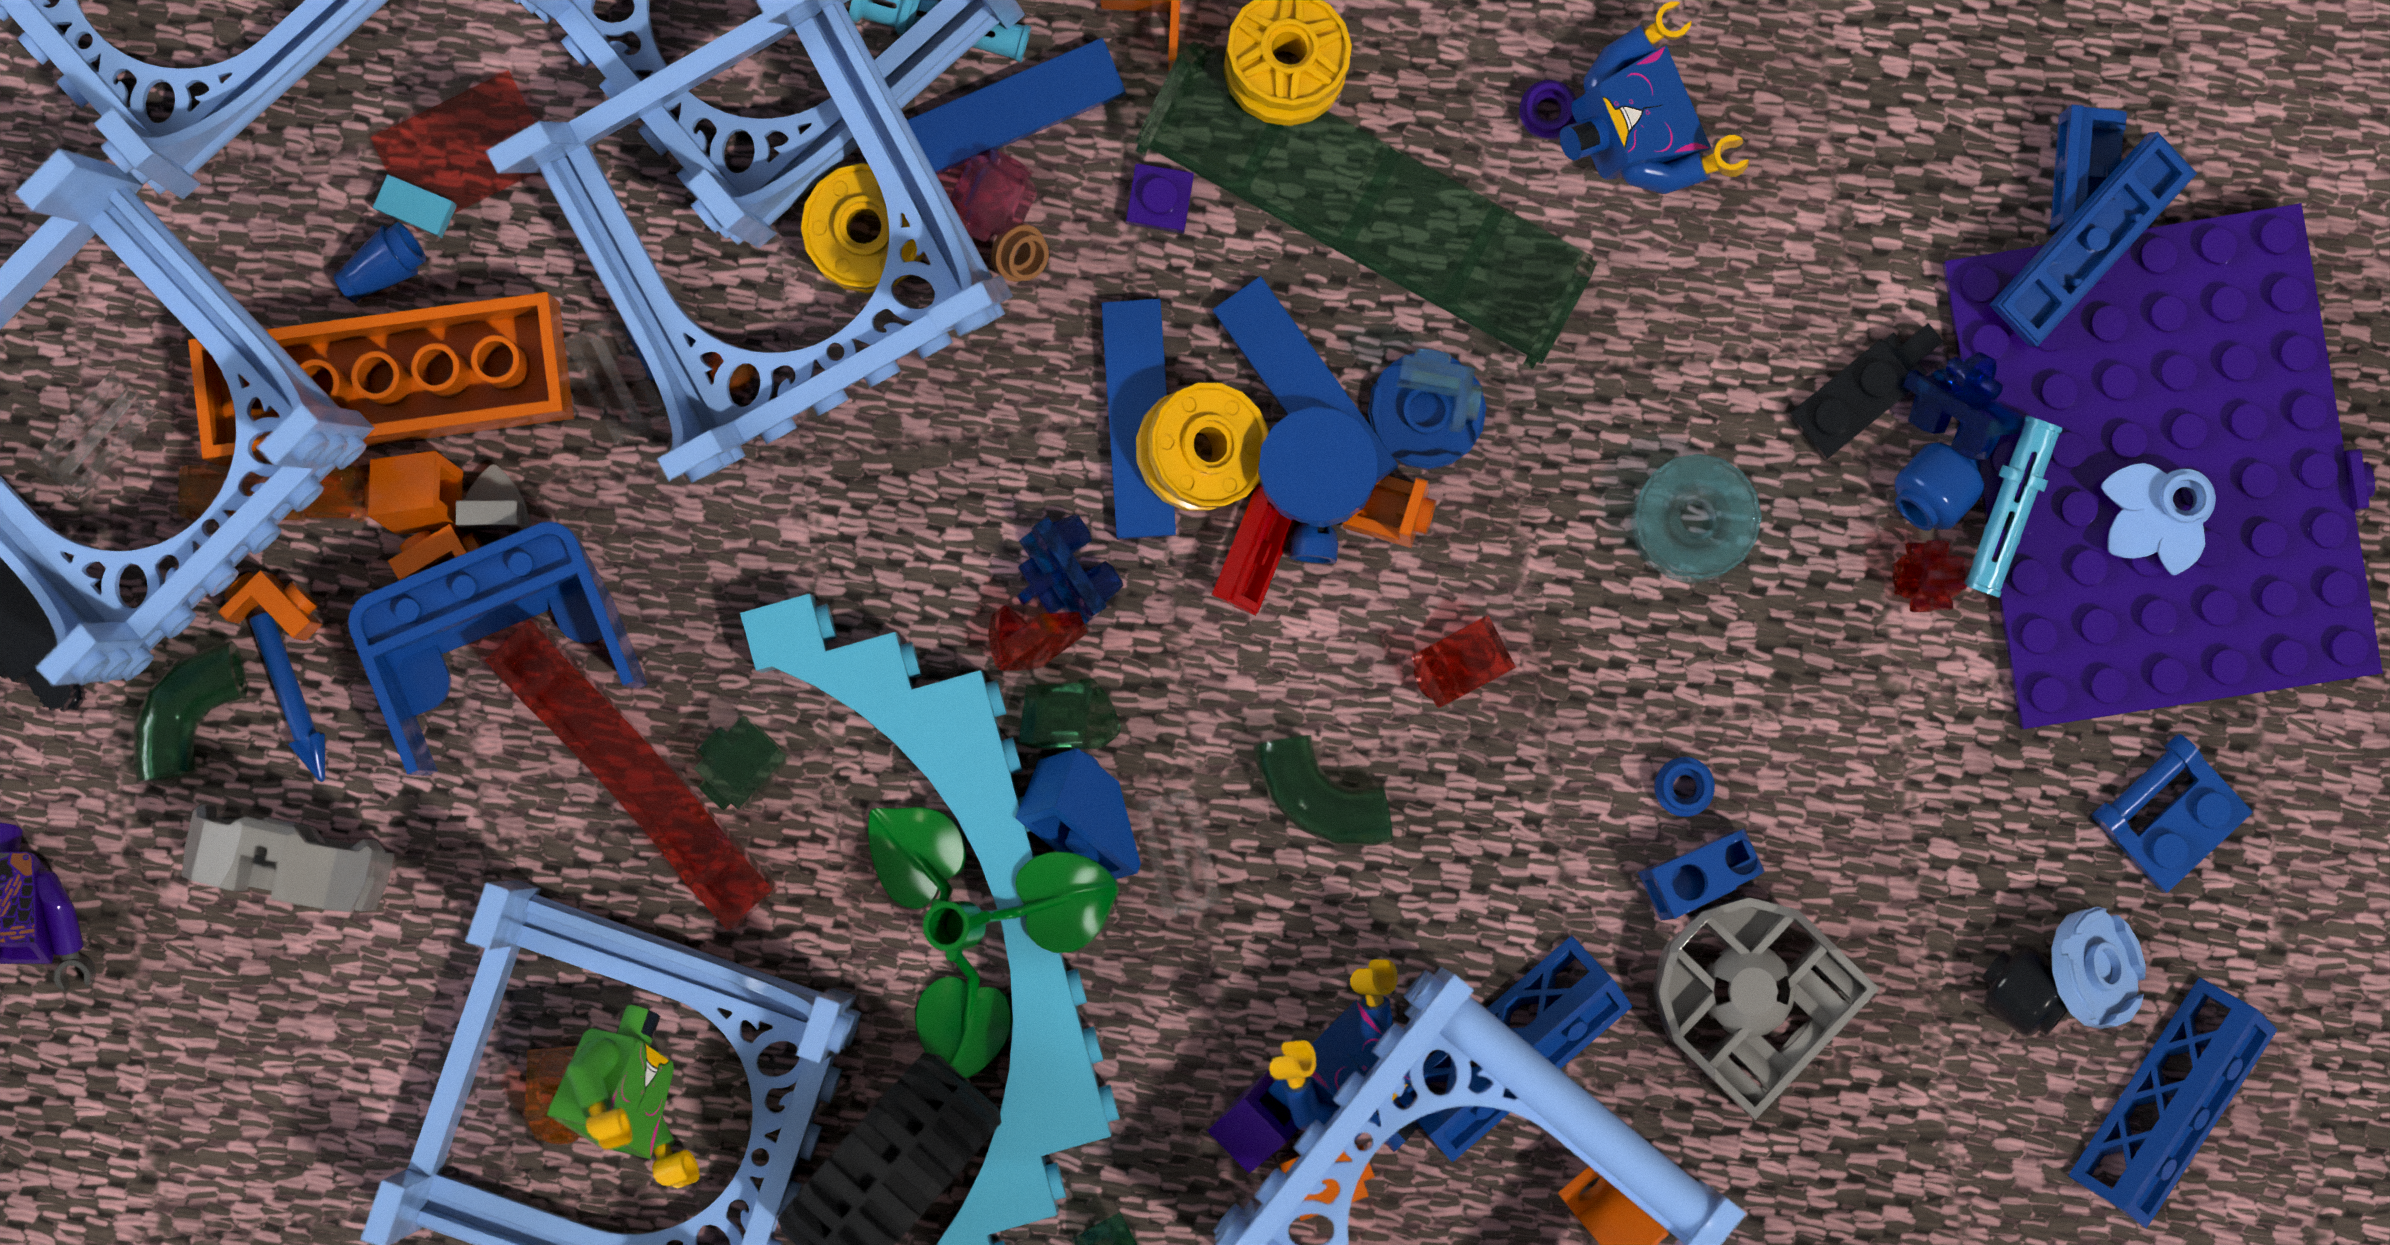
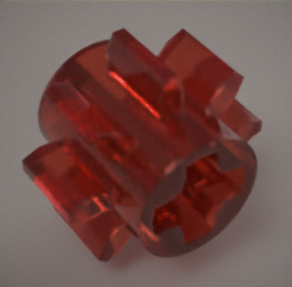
(1929, 576)

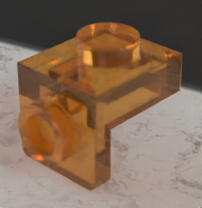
(543, 1076)

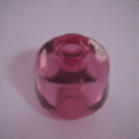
(993, 194)

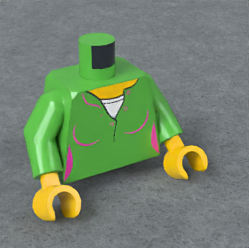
(619, 1093)

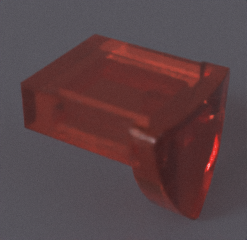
(1031, 644)

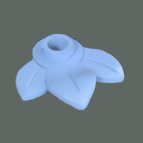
(2150, 518)

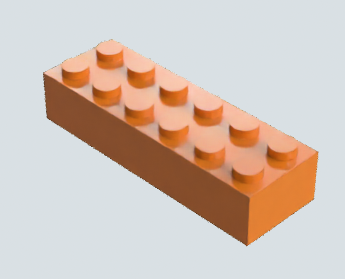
(414, 372)

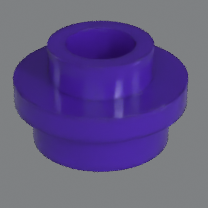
(1546, 91)

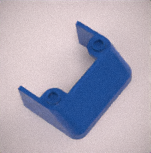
(418, 619)

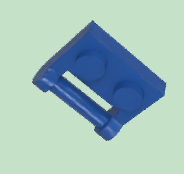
(2182, 830)

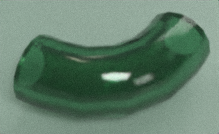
(177, 706)
(1317, 802)

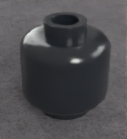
(2024, 992)

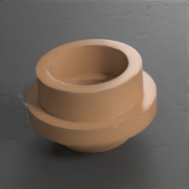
(1030, 259)

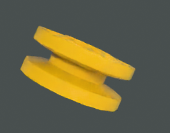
(1278, 90)
(827, 224)
(1168, 453)

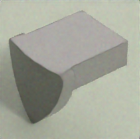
(492, 504)

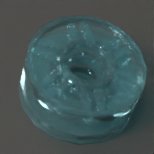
(1724, 496)

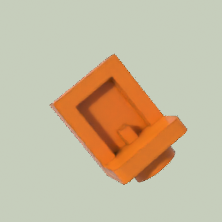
(1395, 511)
(431, 549)
(285, 604)

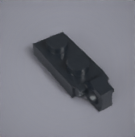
(1862, 391)

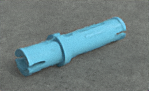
(2040, 439)

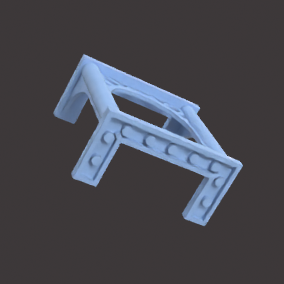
(175, 149)
(750, 201)
(702, 414)
(95, 629)
(516, 917)
(1454, 1022)

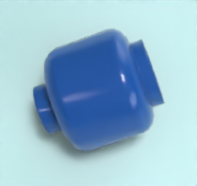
(1938, 487)

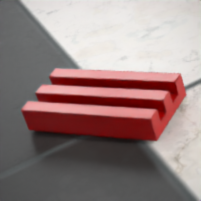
(1253, 555)

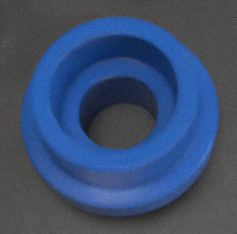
(1702, 780)

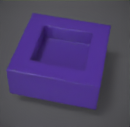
(1160, 198)

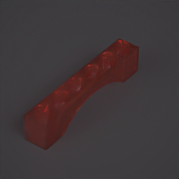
(634, 773)

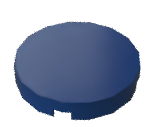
(1416, 429)
(1318, 466)

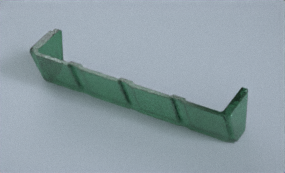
(1373, 207)

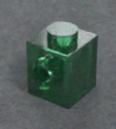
(739, 763)

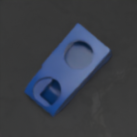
(1701, 874)

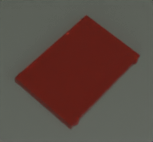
(448, 143)

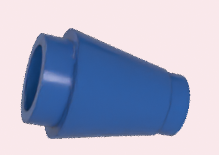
(381, 262)

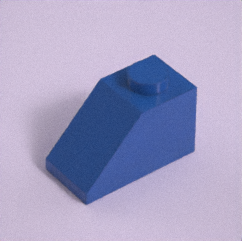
(1080, 811)

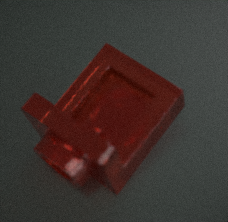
(1461, 662)

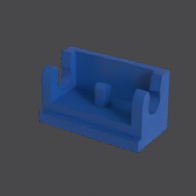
(2085, 156)

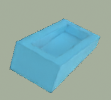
(414, 206)

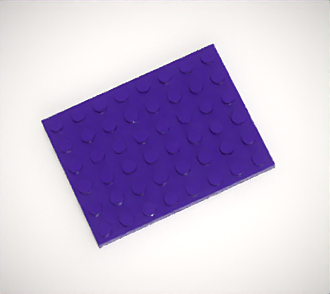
(2198, 360)

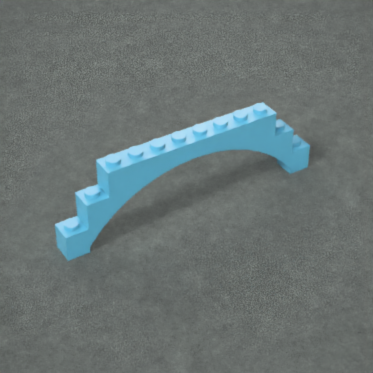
(957, 744)

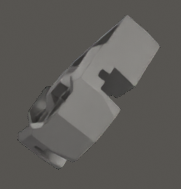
(285, 859)
(1747, 929)

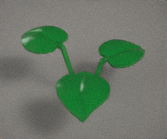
(1064, 904)

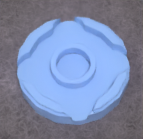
(2098, 967)

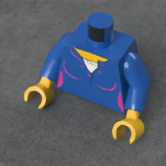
(1641, 117)
(1316, 1071)

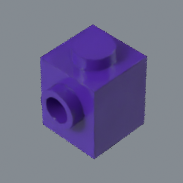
(1254, 1125)

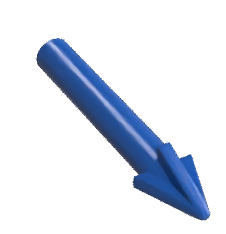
(307, 743)

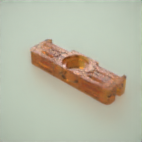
(340, 498)

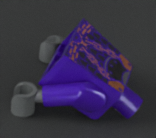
(37, 913)

